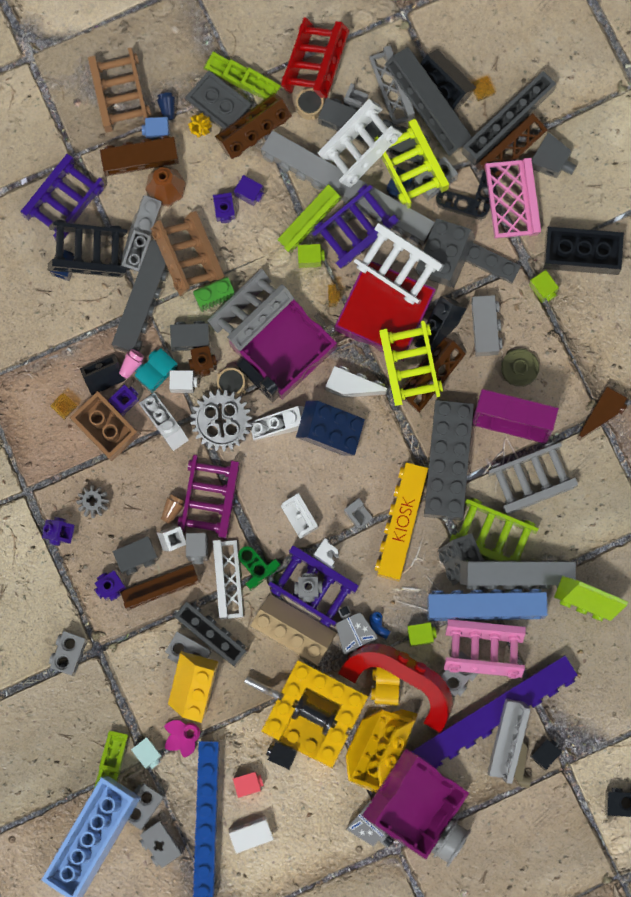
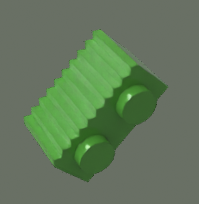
(214, 294)

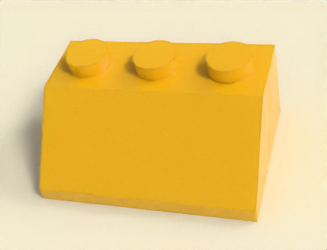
(192, 686)

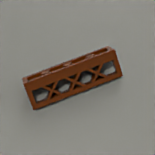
(511, 137)
(440, 357)
(159, 587)

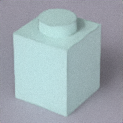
(147, 753)

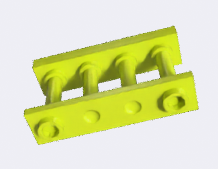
(430, 164)
(396, 375)

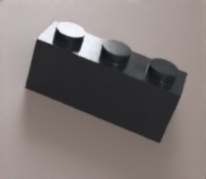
(448, 79)

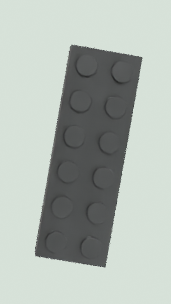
(448, 460)

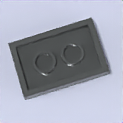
(217, 101)

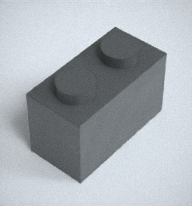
(189, 336)
(135, 556)

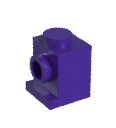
(220, 200)
(124, 392)

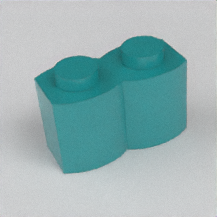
(155, 370)

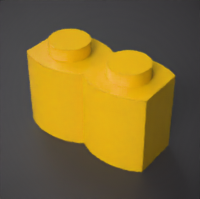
(386, 688)

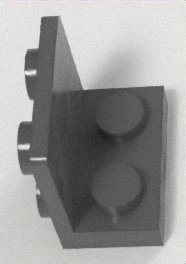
(455, 551)

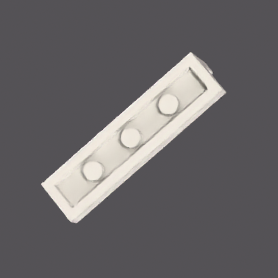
(220, 579)

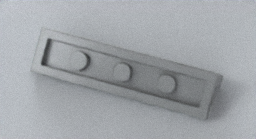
(404, 100)
(509, 740)

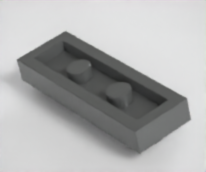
(492, 263)

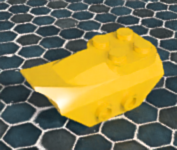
(378, 747)

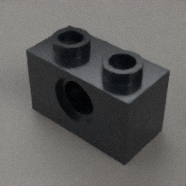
(613, 803)

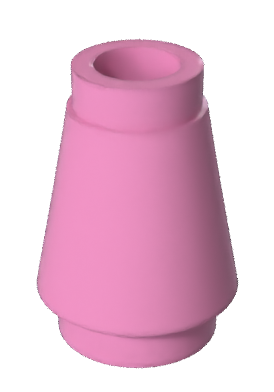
(131, 362)

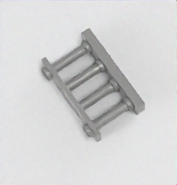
(259, 318)
(531, 498)

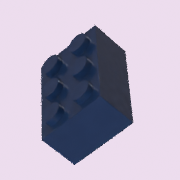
(330, 428)

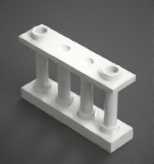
(344, 137)
(399, 245)

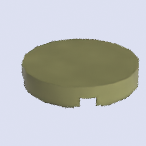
(520, 367)

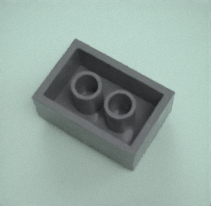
(450, 246)

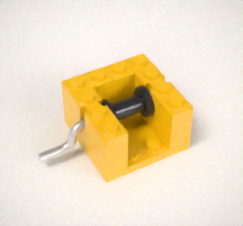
(312, 713)

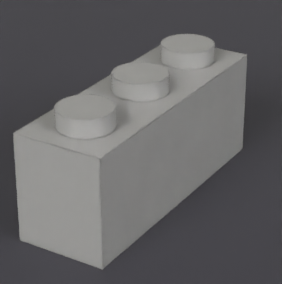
(486, 325)

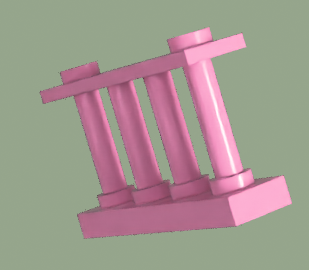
(490, 632)

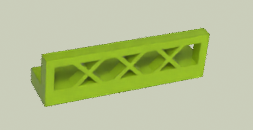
(309, 218)

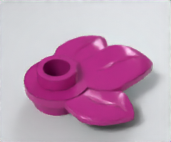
(179, 739)

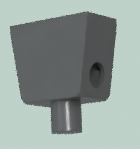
(553, 158)

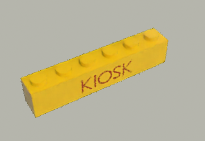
(402, 521)

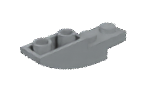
(140, 233)

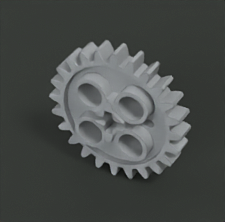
(239, 419)

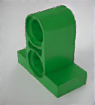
(255, 562)

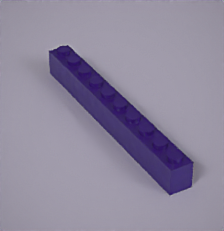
(488, 717)

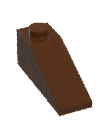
(606, 410)

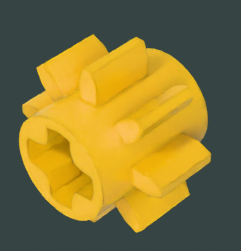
(199, 125)

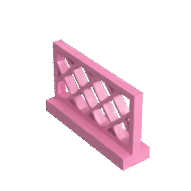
(528, 195)

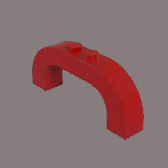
(408, 670)

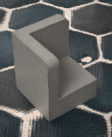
(355, 97)
(358, 514)

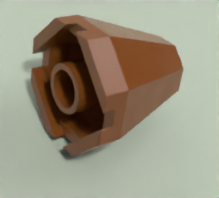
(165, 185)

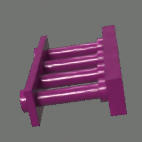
(227, 490)

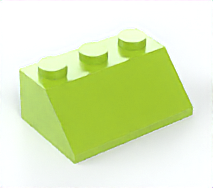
(588, 599)

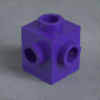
(58, 531)
(116, 586)

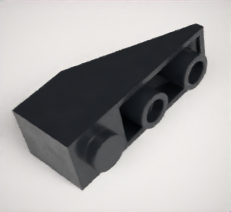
(442, 321)

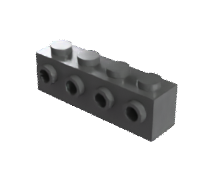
(210, 634)

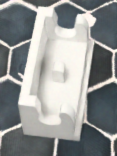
(299, 516)
(325, 554)
(250, 834)

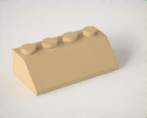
(293, 630)

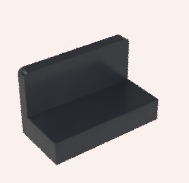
(102, 374)

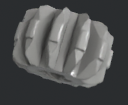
(99, 497)

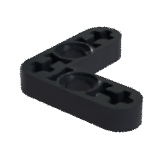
(472, 203)
(265, 384)

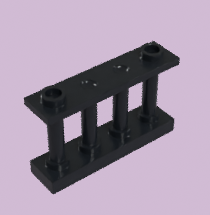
(77, 264)

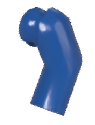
(376, 624)

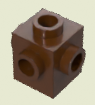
(199, 355)

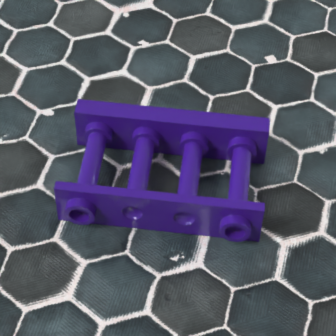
(55, 180)
(358, 244)
(330, 577)

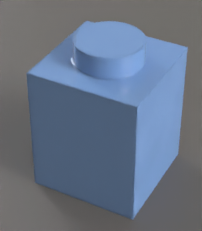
(155, 127)

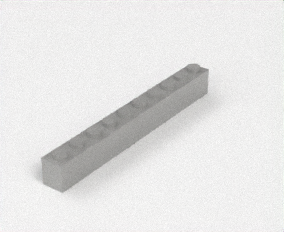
(321, 173)

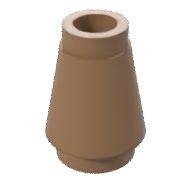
(172, 508)

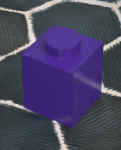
(249, 191)

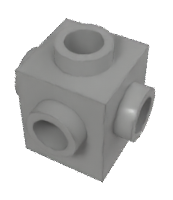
(308, 595)

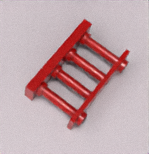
(329, 64)

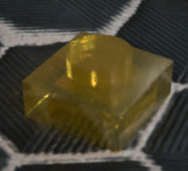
(484, 88)
(333, 295)
(63, 406)

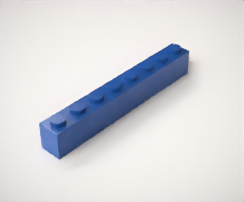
(206, 819)

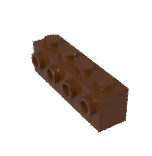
(253, 126)
(139, 156)

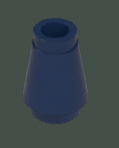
(167, 105)

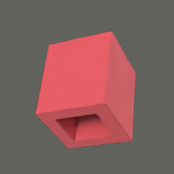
(248, 784)

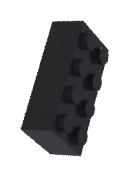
(583, 250)

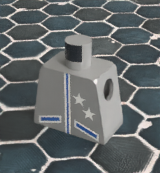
(353, 631)
(369, 832)

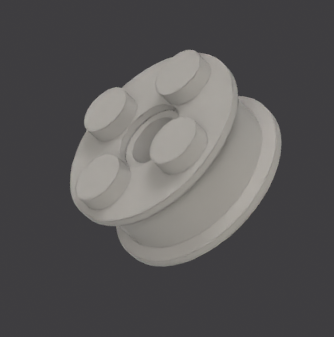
(451, 844)

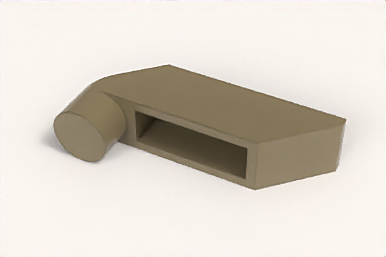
(523, 781)

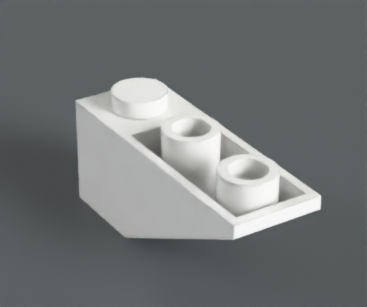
(350, 385)
(163, 421)
(277, 423)

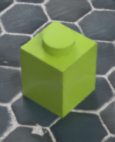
(310, 256)
(544, 286)
(421, 634)

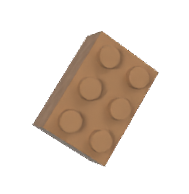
(104, 426)

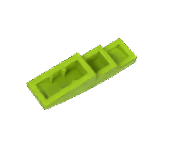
(240, 76)
(112, 756)

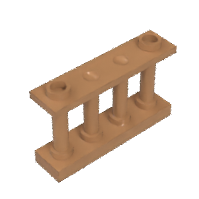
(102, 84)
(199, 241)

